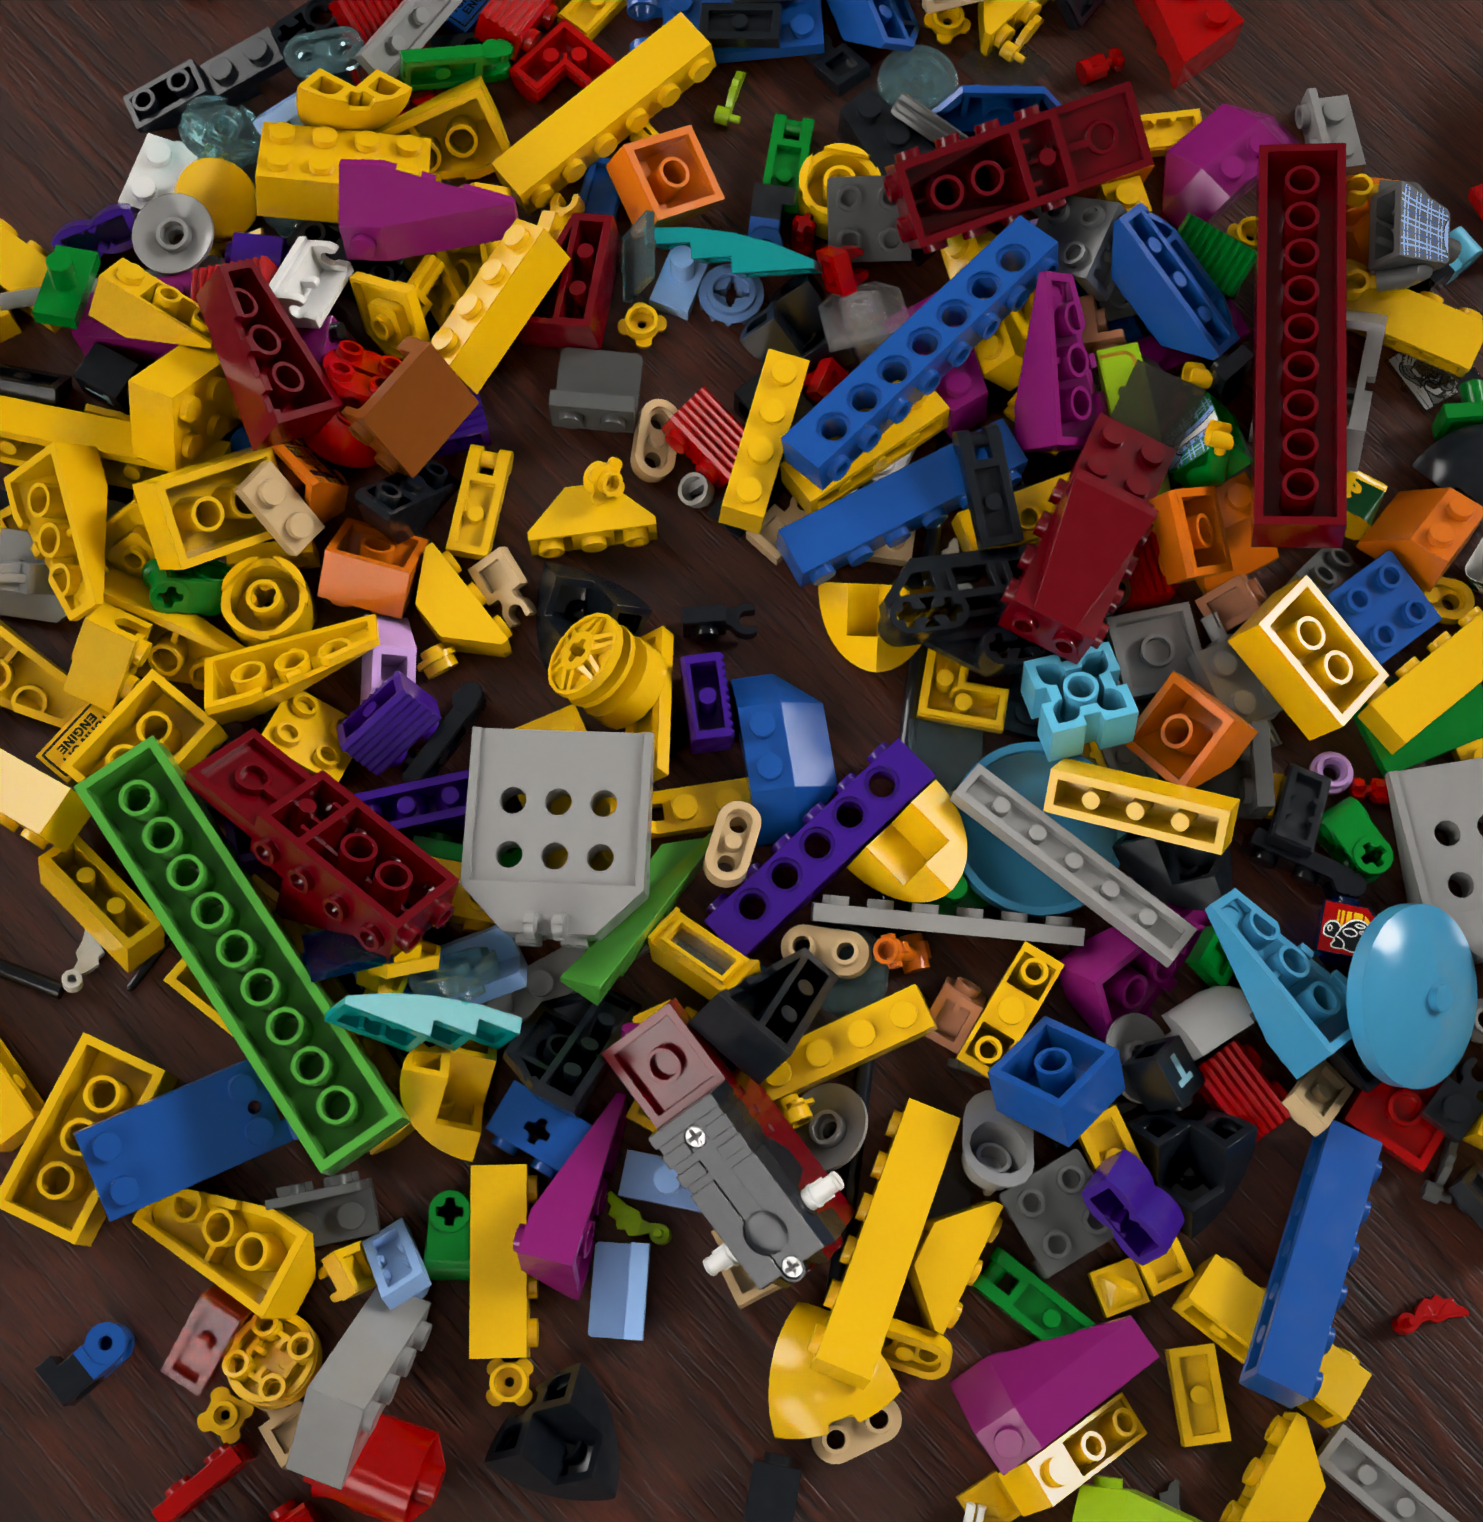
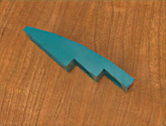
(748, 255)
(415, 1018)

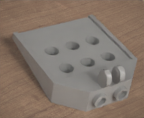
(587, 766)
(1452, 801)

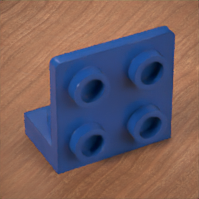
(1384, 607)

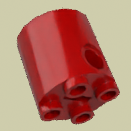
(355, 378)
(394, 1474)

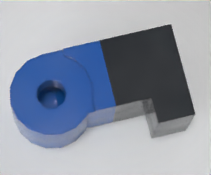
(768, 210)
(101, 1354)

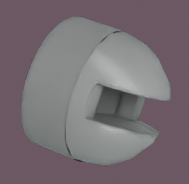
(694, 484)

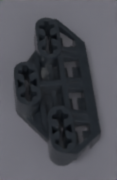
(967, 617)

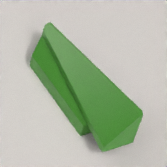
(604, 961)

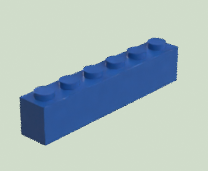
(884, 512)
(1312, 1266)

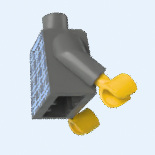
(1405, 235)

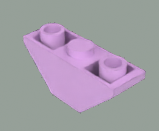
(394, 653)

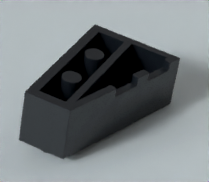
(766, 1013)

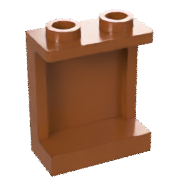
(412, 410)

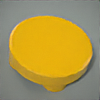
(223, 191)
(273, 1361)

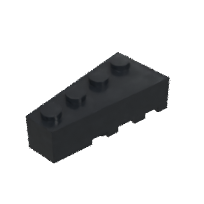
(872, 127)

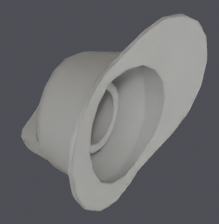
(995, 1147)

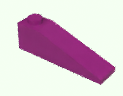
(407, 215)
(1056, 384)
(1118, 977)
(560, 1229)
(1040, 1390)

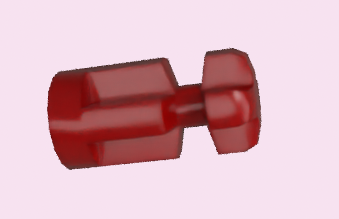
(1098, 66)
(803, 234)
(1375, 790)

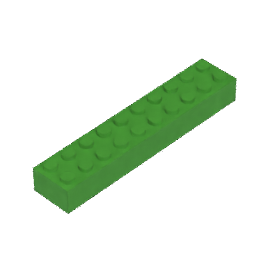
(242, 956)

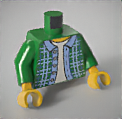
(1215, 443)

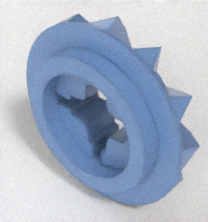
(717, 283)

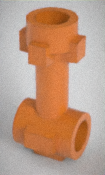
(906, 952)

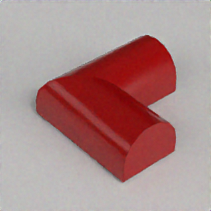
(554, 57)

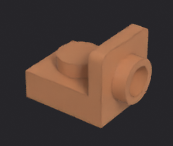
(1096, 332)
(1233, 601)
(955, 1012)

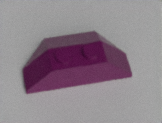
(1216, 163)

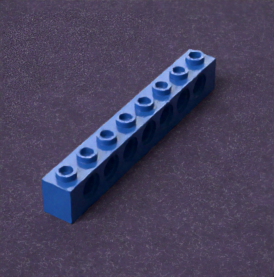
(1001, 272)

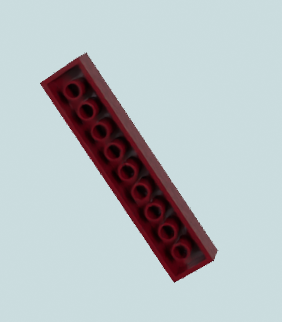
(1300, 348)

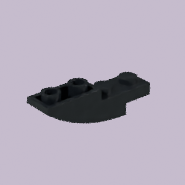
(229, 75)

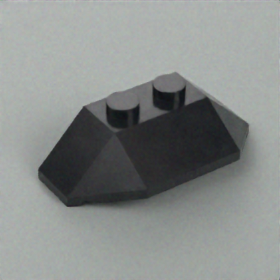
(563, 1046)

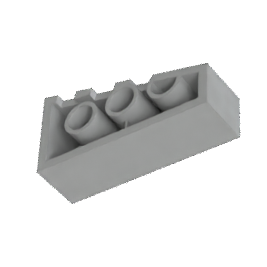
(355, 1388)

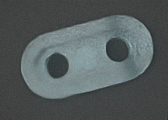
(326, 50)

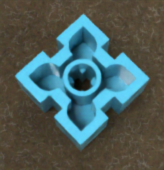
(1079, 702)

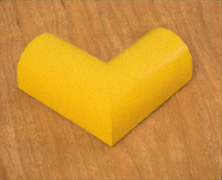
(954, 701)

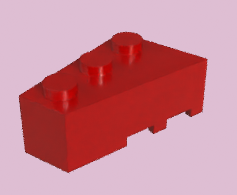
(1190, 33)

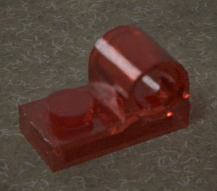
(205, 1339)

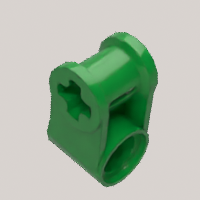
(186, 590)
(1351, 836)
(448, 1245)

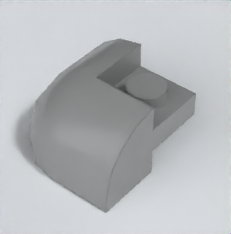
(1209, 1018)

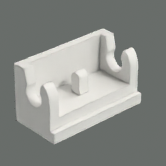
(310, 281)

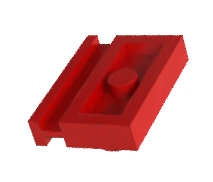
(191, 1492)

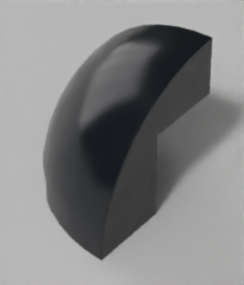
(793, 325)
(1456, 462)
(571, 594)
(1174, 871)
(1195, 1159)
(562, 1441)

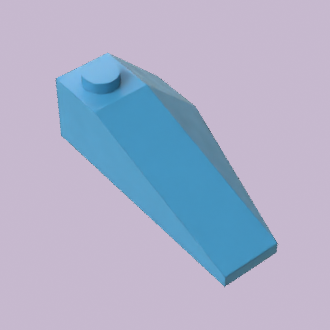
(1289, 993)

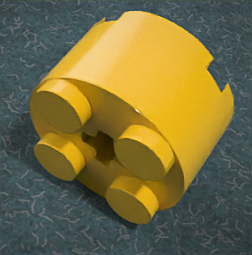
(833, 161)
(262, 581)

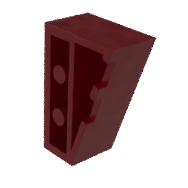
(580, 298)

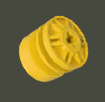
(607, 671)

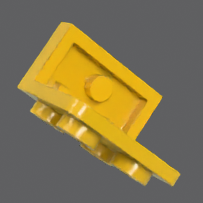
(308, 734)

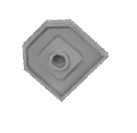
(25, 581)

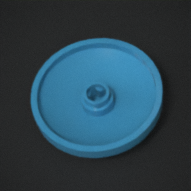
(1000, 872)
(1411, 996)

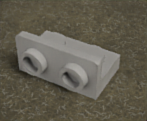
(1330, 122)

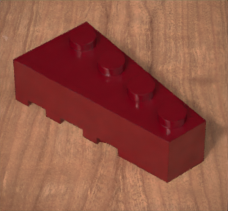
(264, 358)

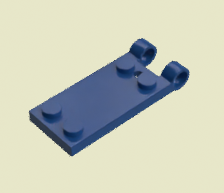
(799, 32)
(180, 1139)

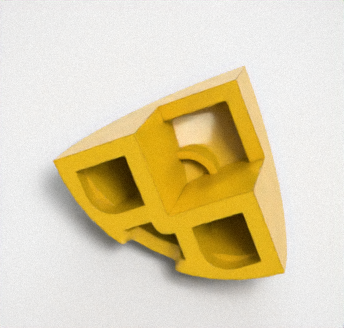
(339, 105)
(852, 621)
(919, 852)
(446, 1094)
(808, 1401)

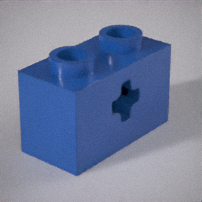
(522, 1110)

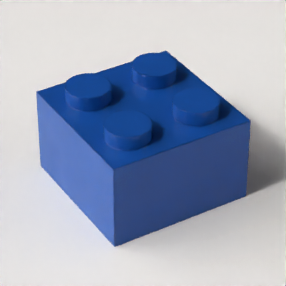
(1057, 1080)

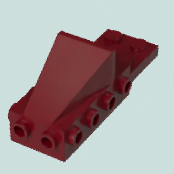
(1015, 167)
(1087, 541)
(335, 853)

